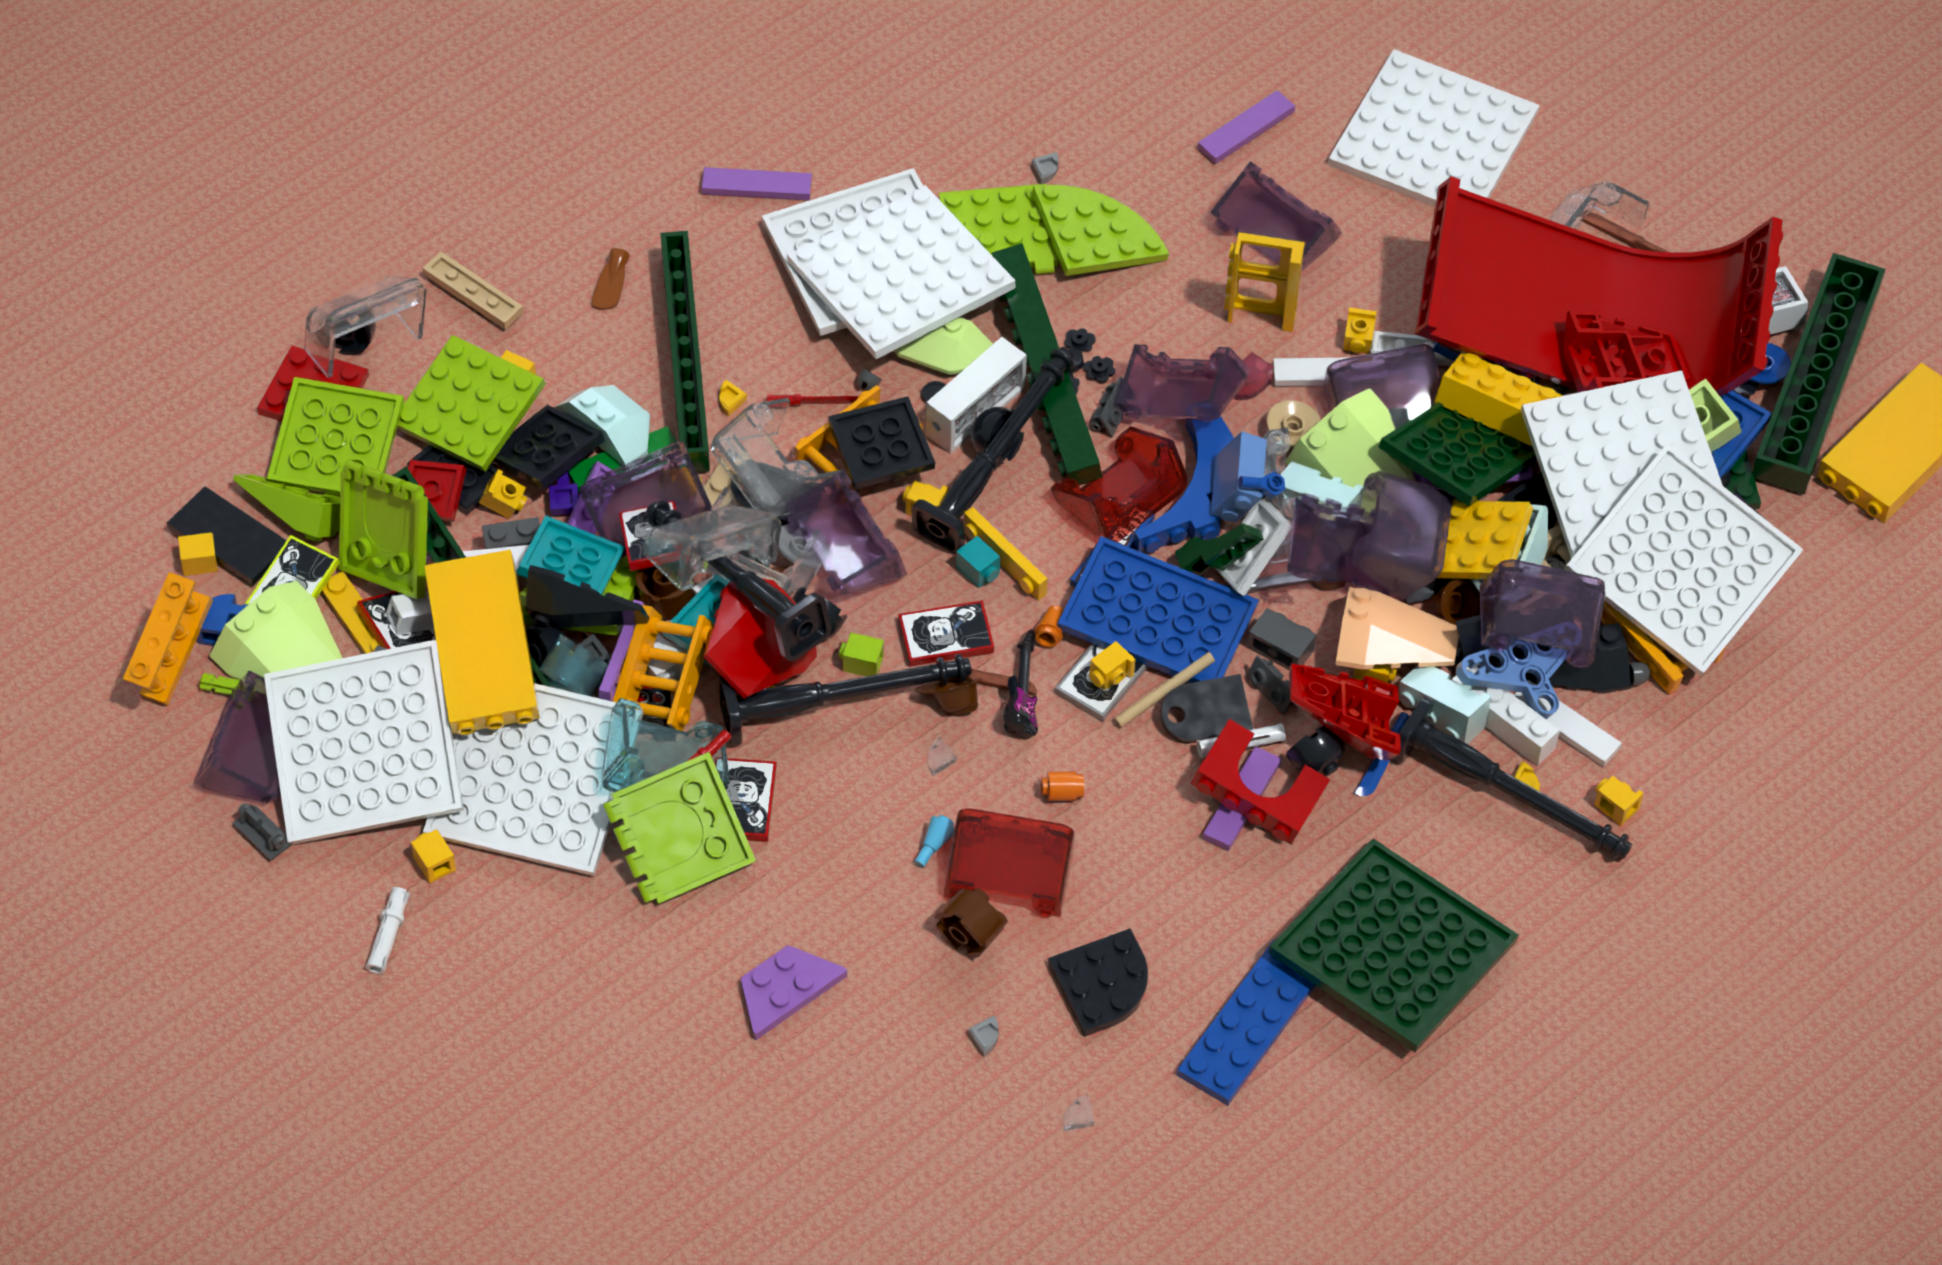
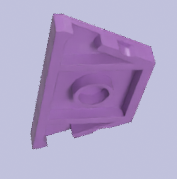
(785, 986)

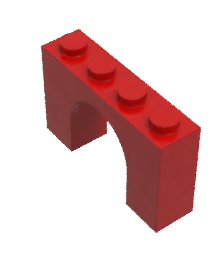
(1280, 814)

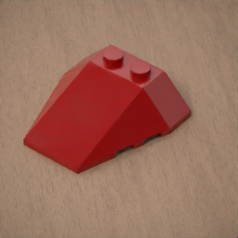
(1615, 353)
(746, 645)
(1349, 708)

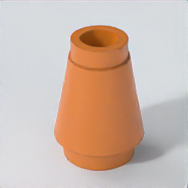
(1047, 631)

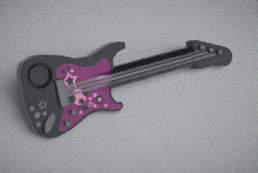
(1020, 710)

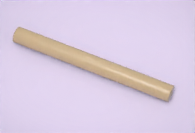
(1164, 689)

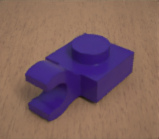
(563, 496)

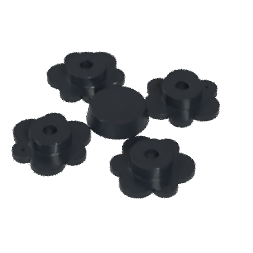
(1096, 369)

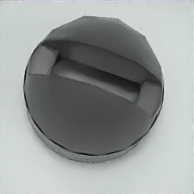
(868, 378)
(1639, 673)

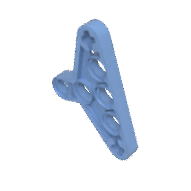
(1512, 672)

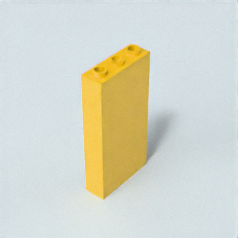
(1891, 447)
(482, 642)

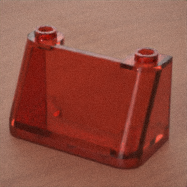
(1131, 488)
(1011, 858)

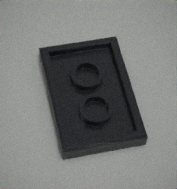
(474, 481)

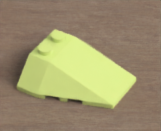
(1348, 443)
(275, 634)

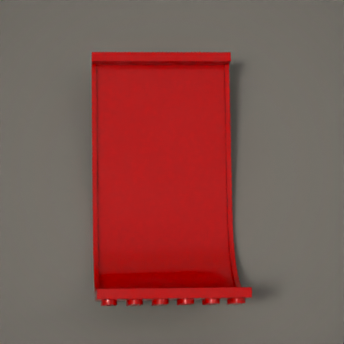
(1509, 277)

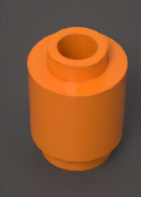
(1062, 786)

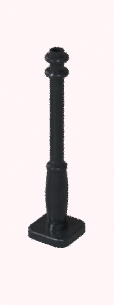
(942, 522)
(796, 625)
(800, 697)
(1468, 761)

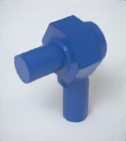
(1269, 485)

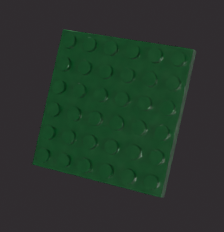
(1393, 944)

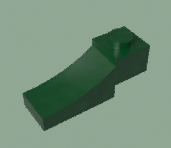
(1220, 552)

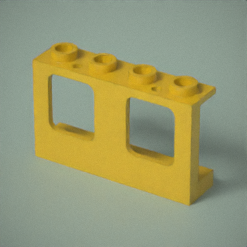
(1284, 275)

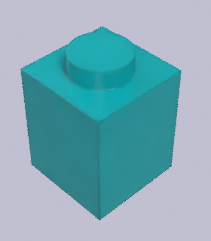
(978, 562)

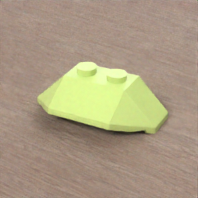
(947, 347)

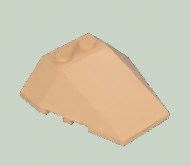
(1392, 633)

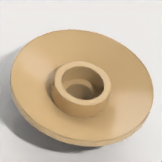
(1292, 415)

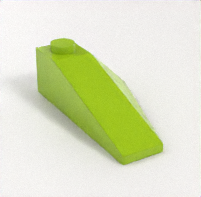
(303, 511)

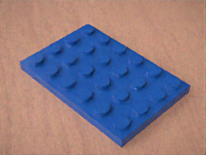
(1156, 611)

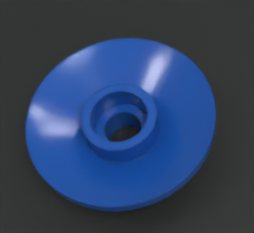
(1776, 368)

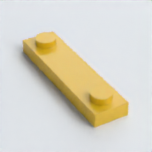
(1011, 559)
(343, 600)

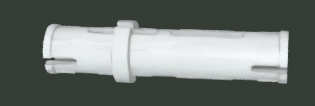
(1273, 734)
(391, 919)

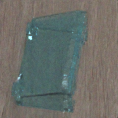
(644, 749)

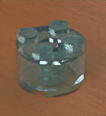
(574, 666)

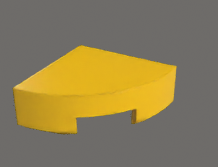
(730, 397)
(1526, 775)

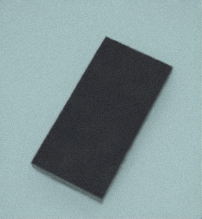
(238, 538)

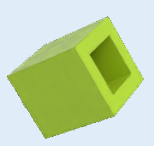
(862, 655)

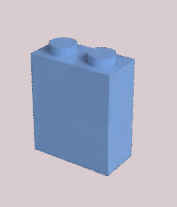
(1241, 457)

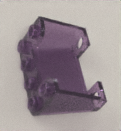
(1325, 541)

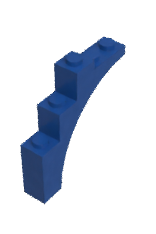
(1192, 512)

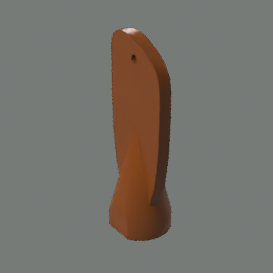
(611, 281)

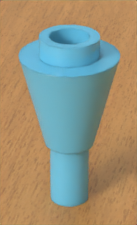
(938, 833)

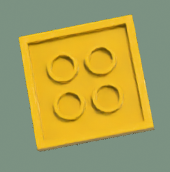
(1483, 537)

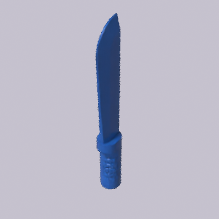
(1376, 769)

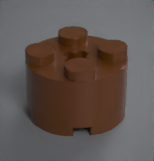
(660, 593)
(970, 921)

